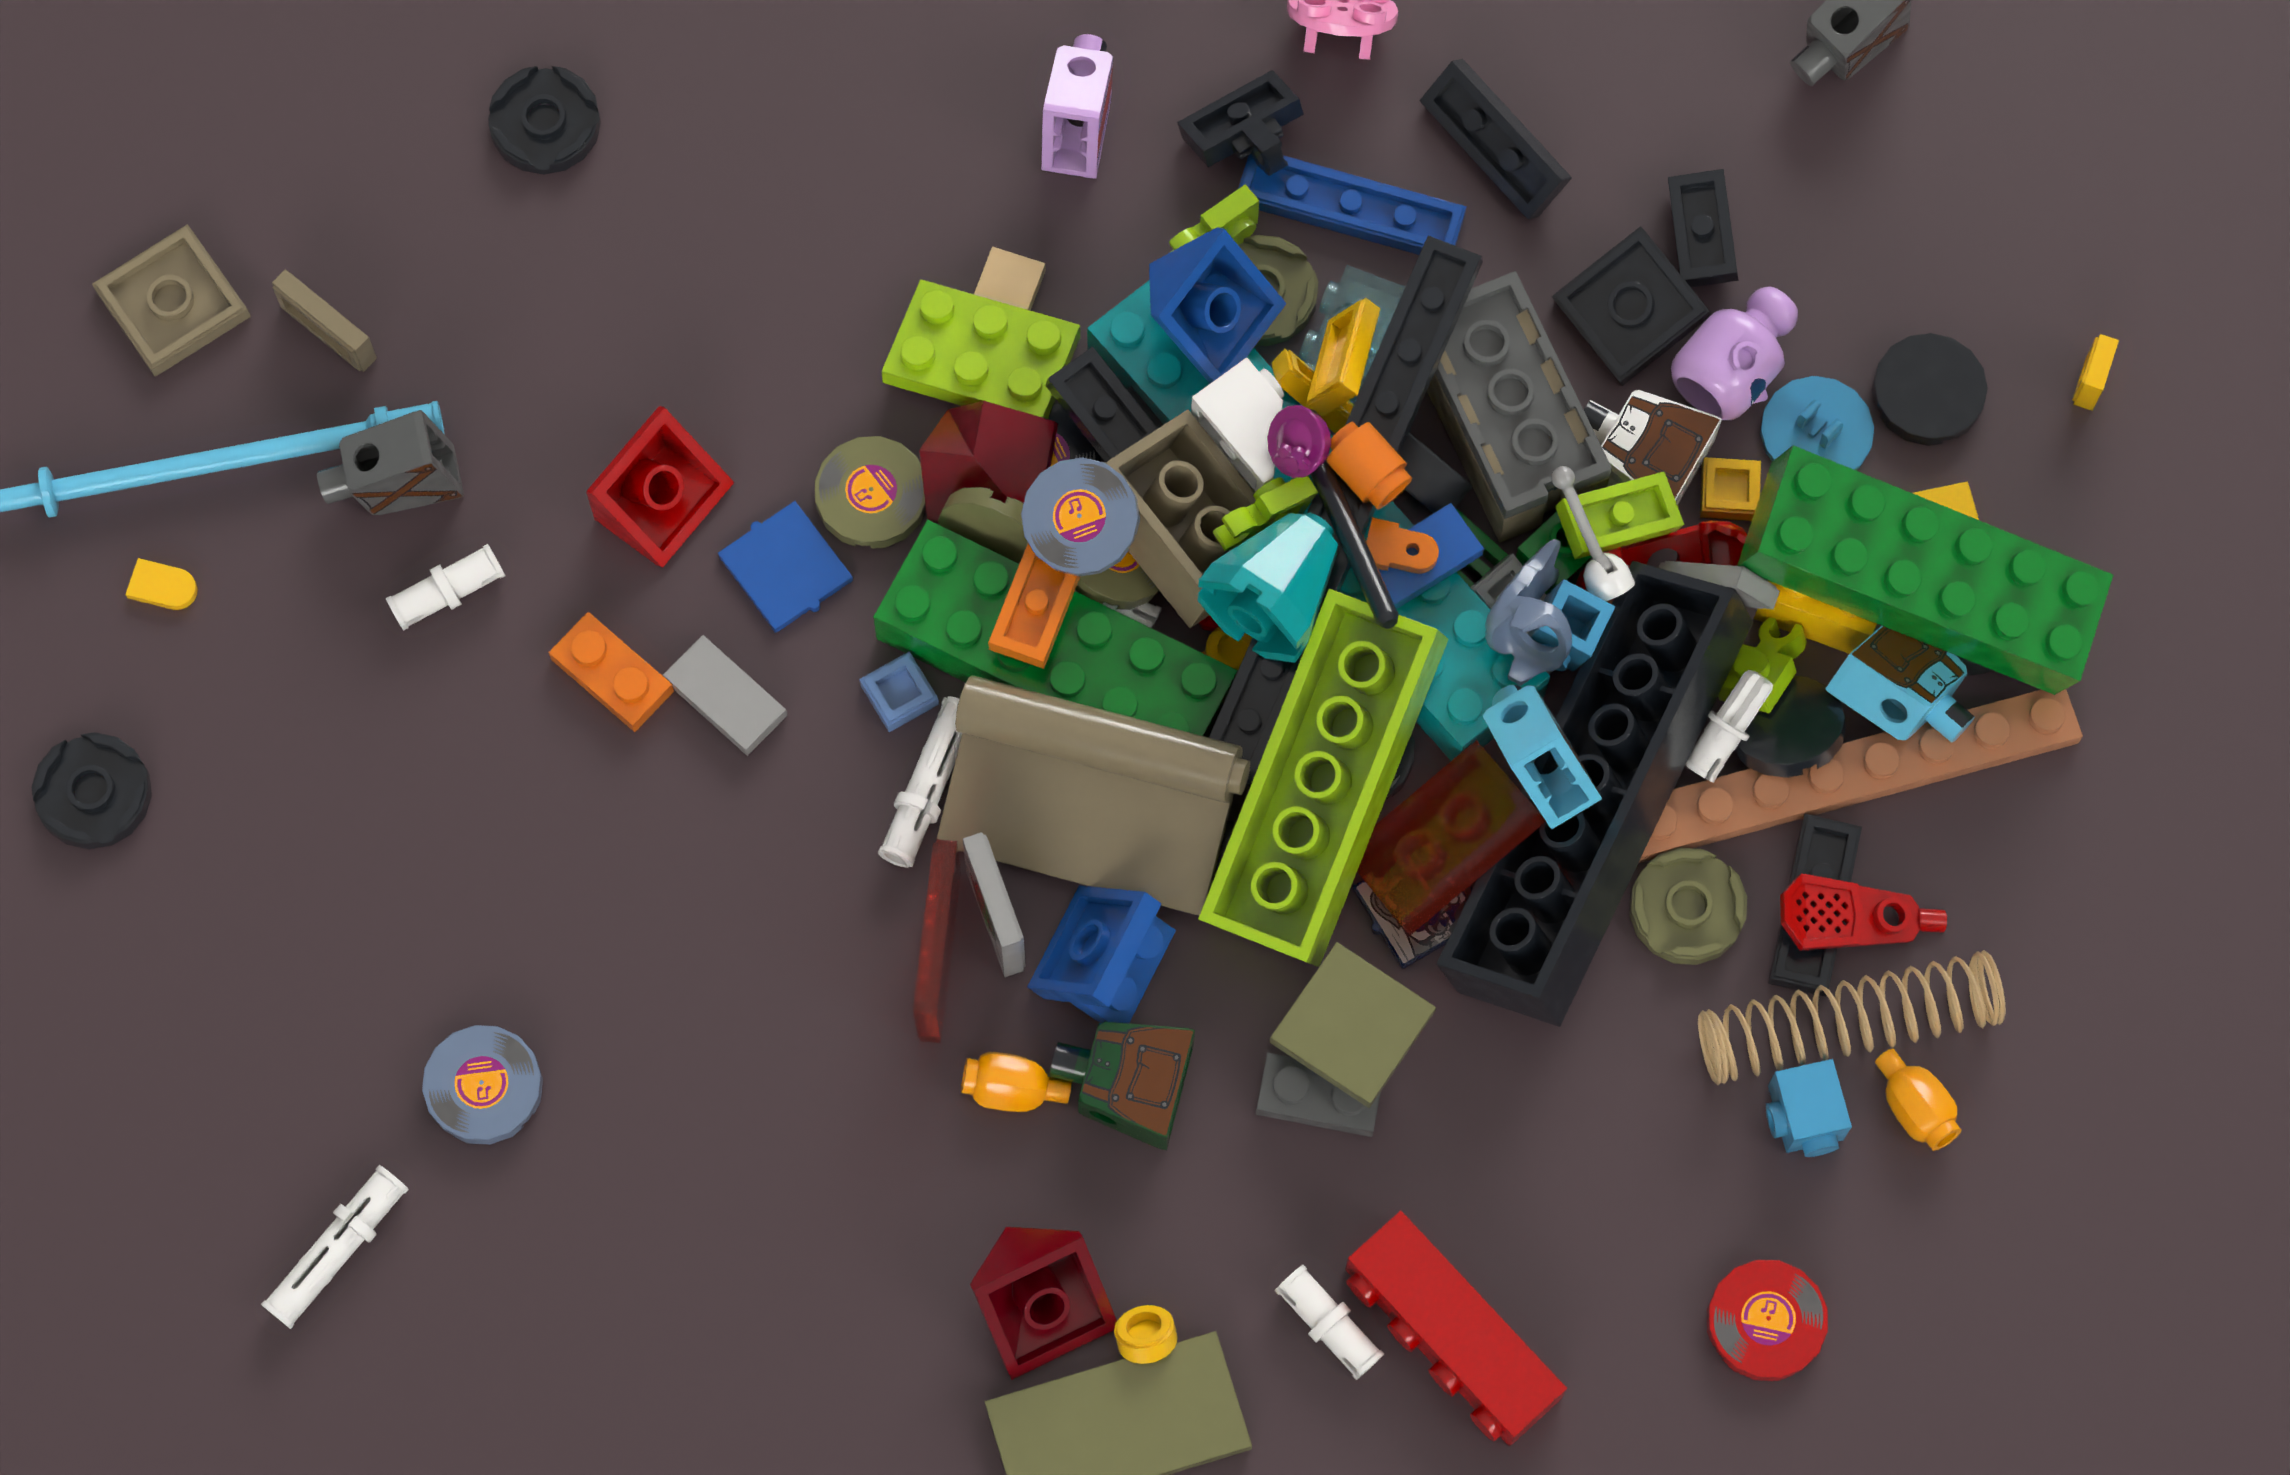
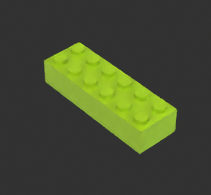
(1323, 779)

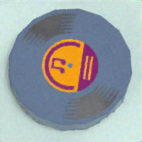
(1080, 516)
(482, 1084)

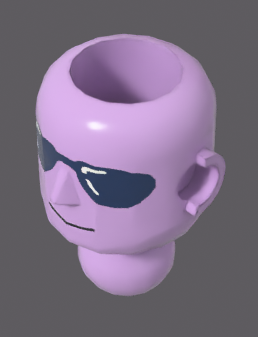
(1735, 355)

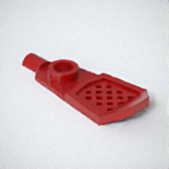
(1862, 914)

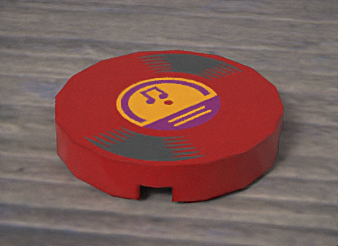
(1767, 1320)

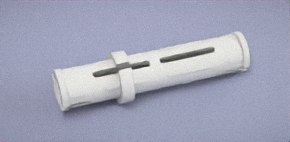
(919, 802)
(335, 1246)

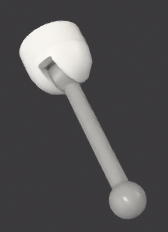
(1606, 573)

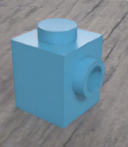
(1586, 618)
(1808, 1108)

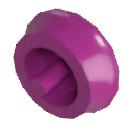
(1298, 441)

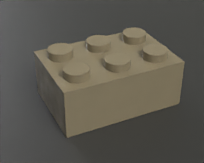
(1181, 496)

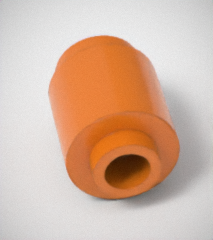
(1368, 464)

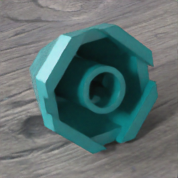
(1273, 585)

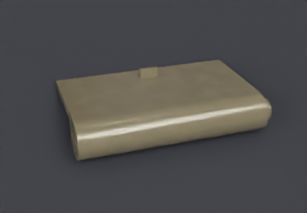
(1091, 793)

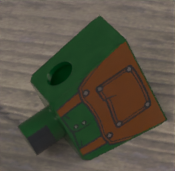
(1130, 1077)

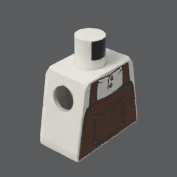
(1654, 438)

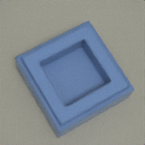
(899, 691)

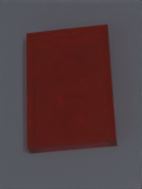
(1446, 837)
(937, 941)

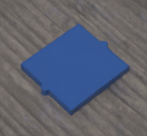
(785, 566)

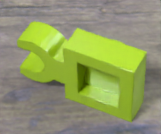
(1235, 214)
(1271, 503)
(1770, 658)

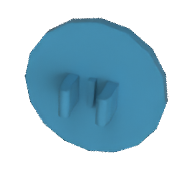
(1819, 418)

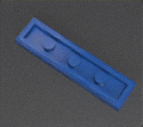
(1354, 205)

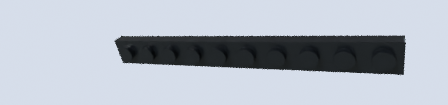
(1390, 403)

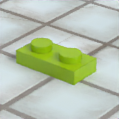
(1623, 514)

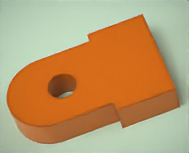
(1389, 547)

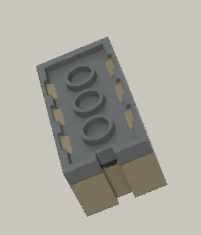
(1512, 410)

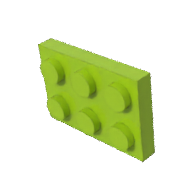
(978, 350)

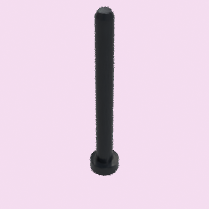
(1355, 545)

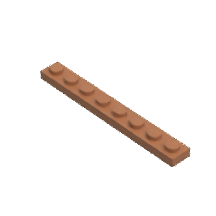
(1864, 772)

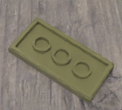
(1125, 1417)

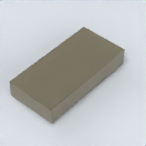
(324, 321)

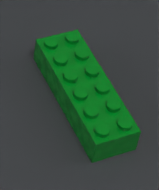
(1925, 570)
(949, 604)

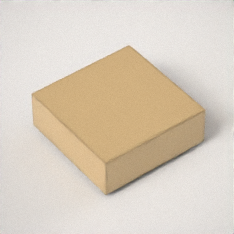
(1010, 278)

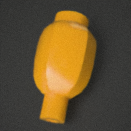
(1011, 1083)
(1919, 1101)

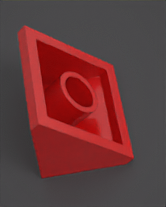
(658, 488)

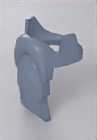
(1521, 610)

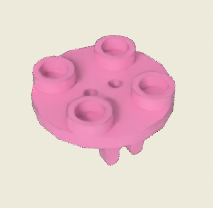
(1344, 18)

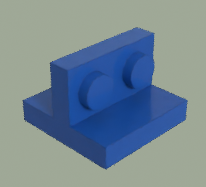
(1104, 953)

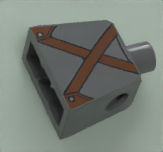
(1848, 36)
(394, 467)

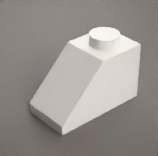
(1238, 416)

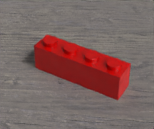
(1454, 1329)

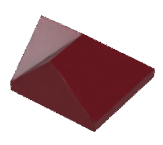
(985, 449)
(1041, 1296)

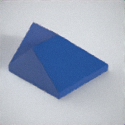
(1212, 302)

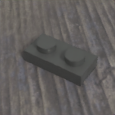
(1301, 1096)

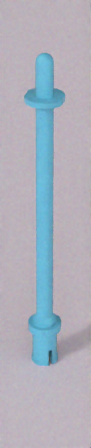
(51, 491)

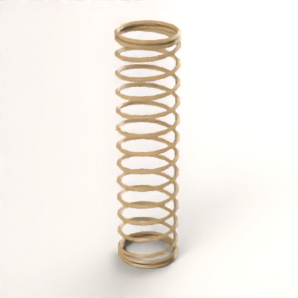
(1721, 1060)

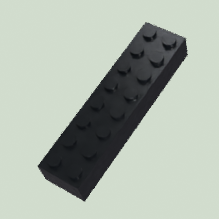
(1633, 729)

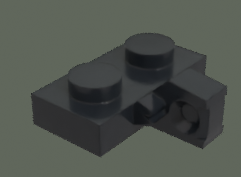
(1244, 124)

